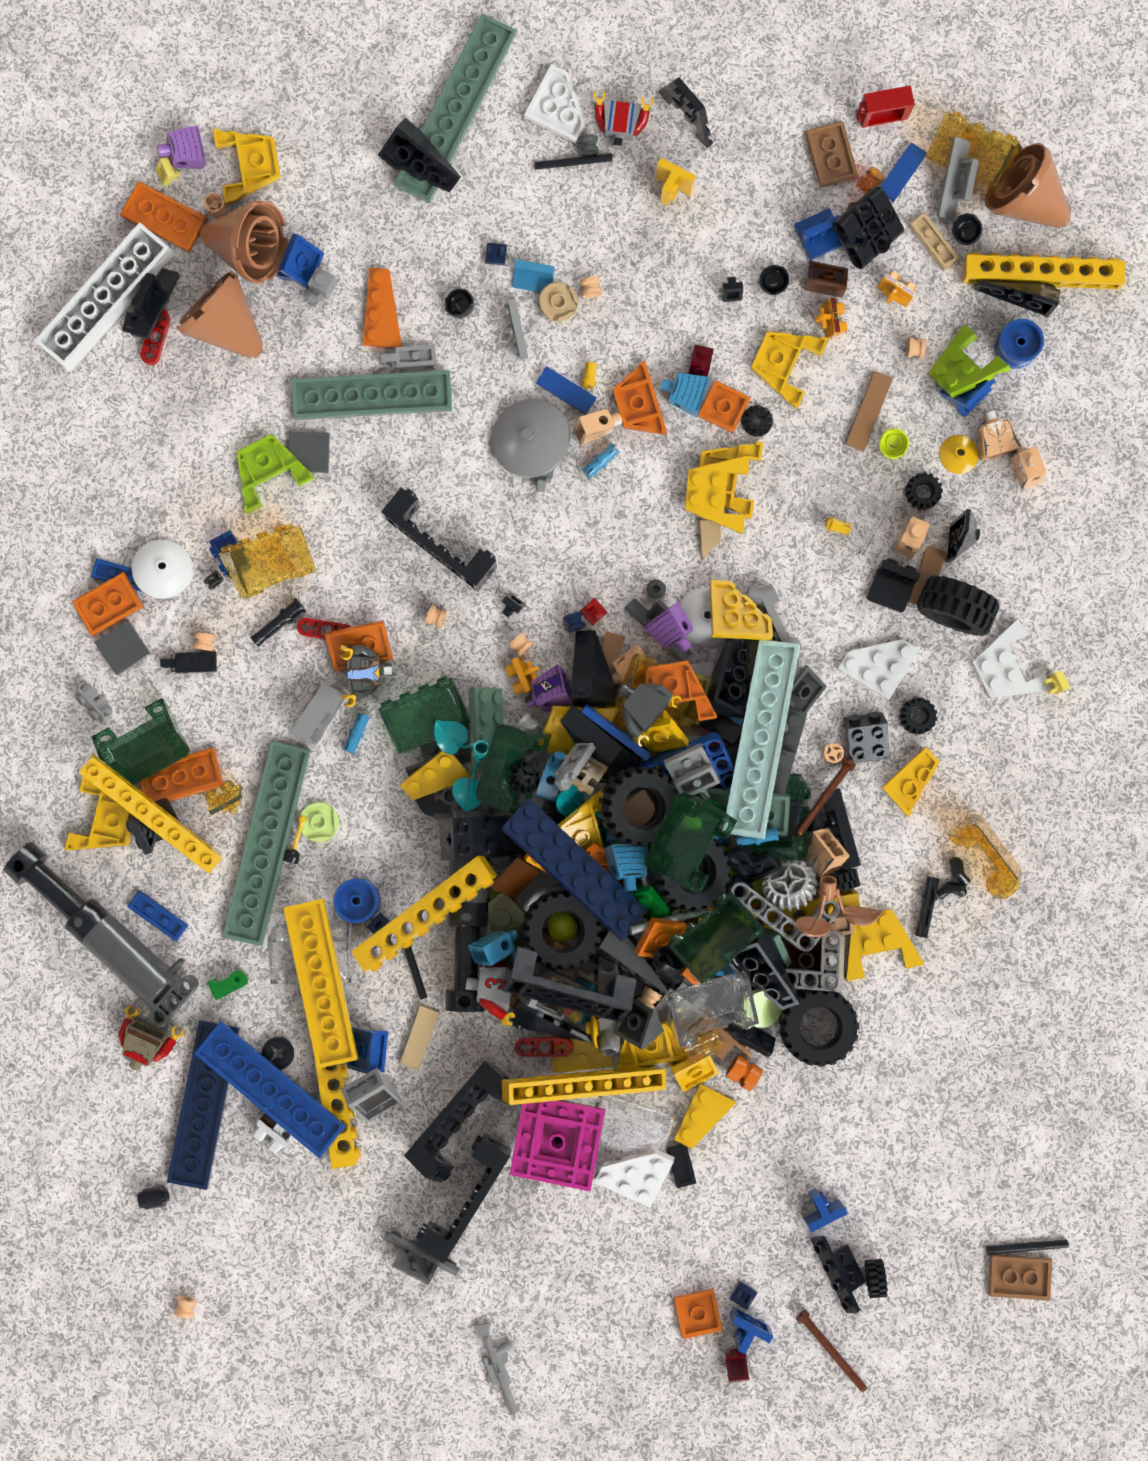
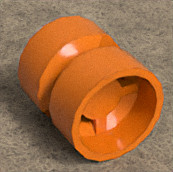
(742, 1071)

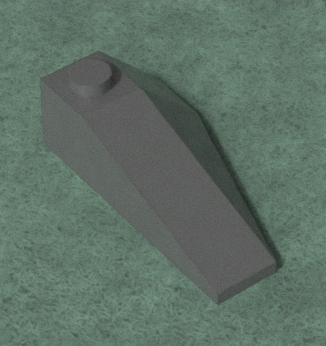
(623, 953)

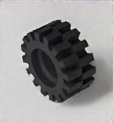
(934, 486)
(924, 705)
(846, 879)
(876, 1278)

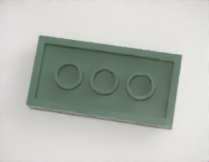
(485, 715)

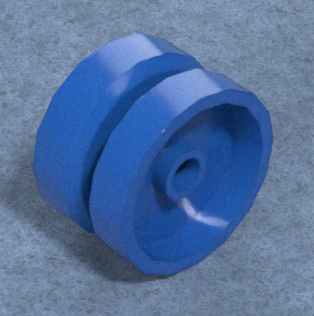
(1027, 335)
(369, 900)

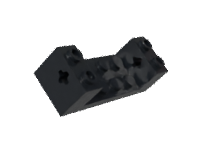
(399, 512)
(479, 837)
(610, 1005)
(425, 1151)
(439, 1241)

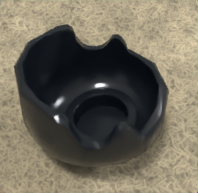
(970, 225)
(772, 275)
(463, 299)
(666, 962)

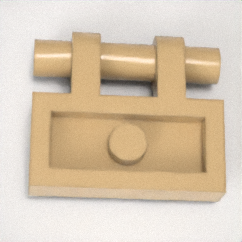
(592, 772)

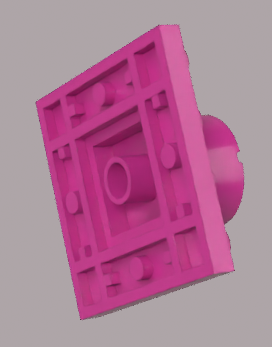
(554, 1161)

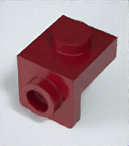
(701, 360)
(736, 1366)

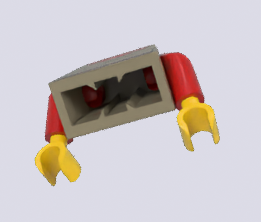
(143, 1041)

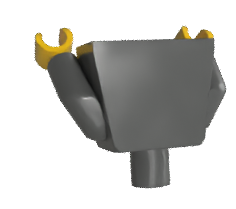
(644, 707)

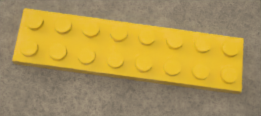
(320, 983)

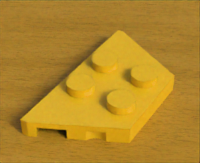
(660, 1050)

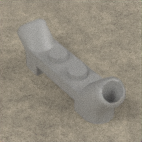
(766, 598)
(608, 1041)

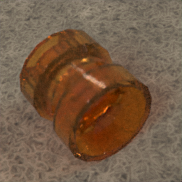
(872, 178)

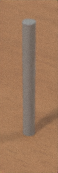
(676, 917)

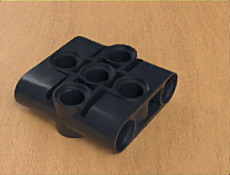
(853, 232)

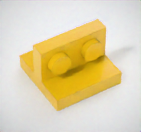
(674, 179)
(665, 735)
(693, 1074)

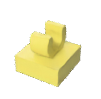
(165, 171)
(1058, 682)

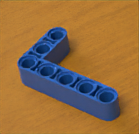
(714, 754)

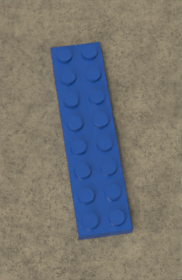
(270, 1089)

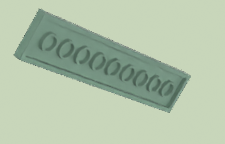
(462, 96)
(266, 843)

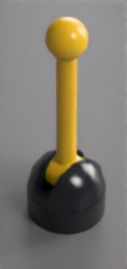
(292, 855)

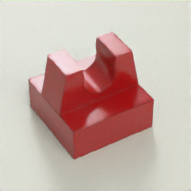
(593, 611)

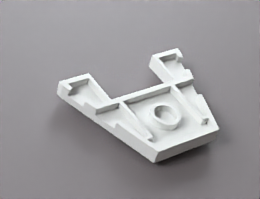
(1000, 671)

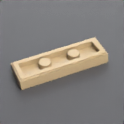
(933, 241)
(419, 1037)

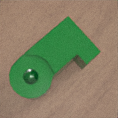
(234, 982)

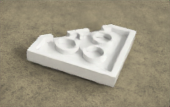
(557, 106)
(880, 665)
(636, 1175)

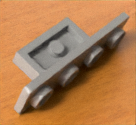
(958, 179)

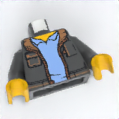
(363, 672)

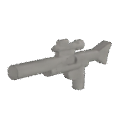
(497, 1369)

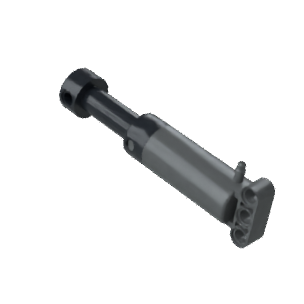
(465, 920)
(106, 937)

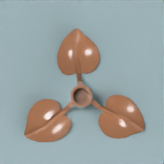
(826, 891)

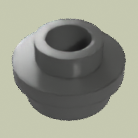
(658, 595)

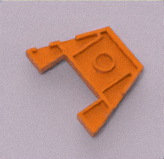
(682, 682)

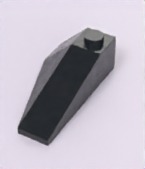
(591, 675)

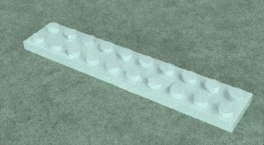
(762, 737)

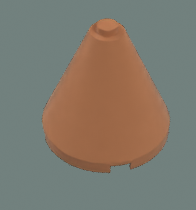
(1031, 190)
(249, 240)
(224, 319)

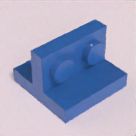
(818, 234)
(299, 261)
(969, 400)
(371, 1050)
(825, 1212)
(747, 1329)

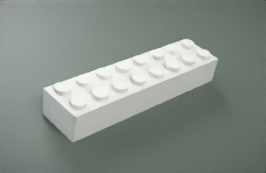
(103, 297)

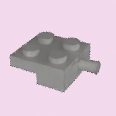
(692, 771)

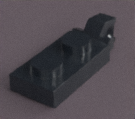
(191, 662)
(753, 1038)

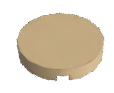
(558, 301)

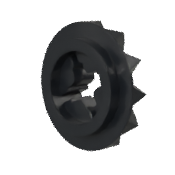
(753, 428)
(524, 786)
(288, 1051)

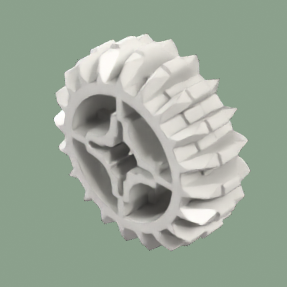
(800, 890)

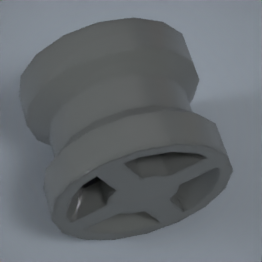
(588, 145)

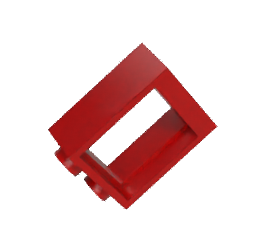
(885, 106)

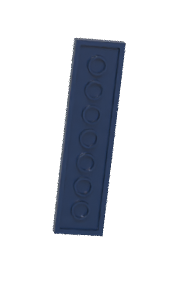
(574, 869)
(199, 1119)

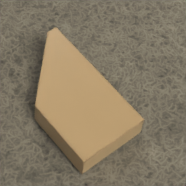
(710, 536)

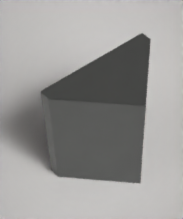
(805, 690)
(639, 1025)

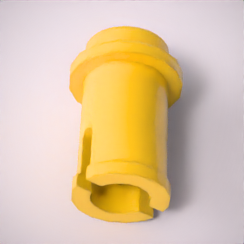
(589, 375)
(838, 526)

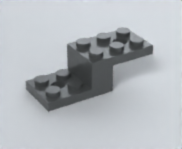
(789, 748)

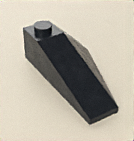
(415, 154)
(1031, 296)
(962, 535)
(730, 679)
(608, 748)
(766, 971)
(540, 1022)

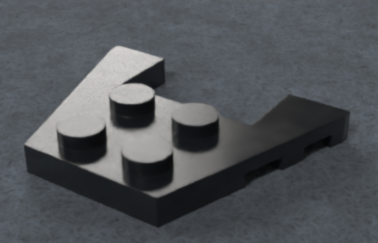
(693, 109)

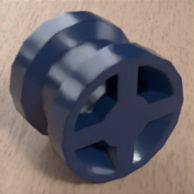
(574, 622)

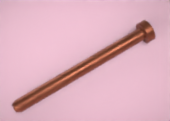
(847, 765)
(804, 1318)

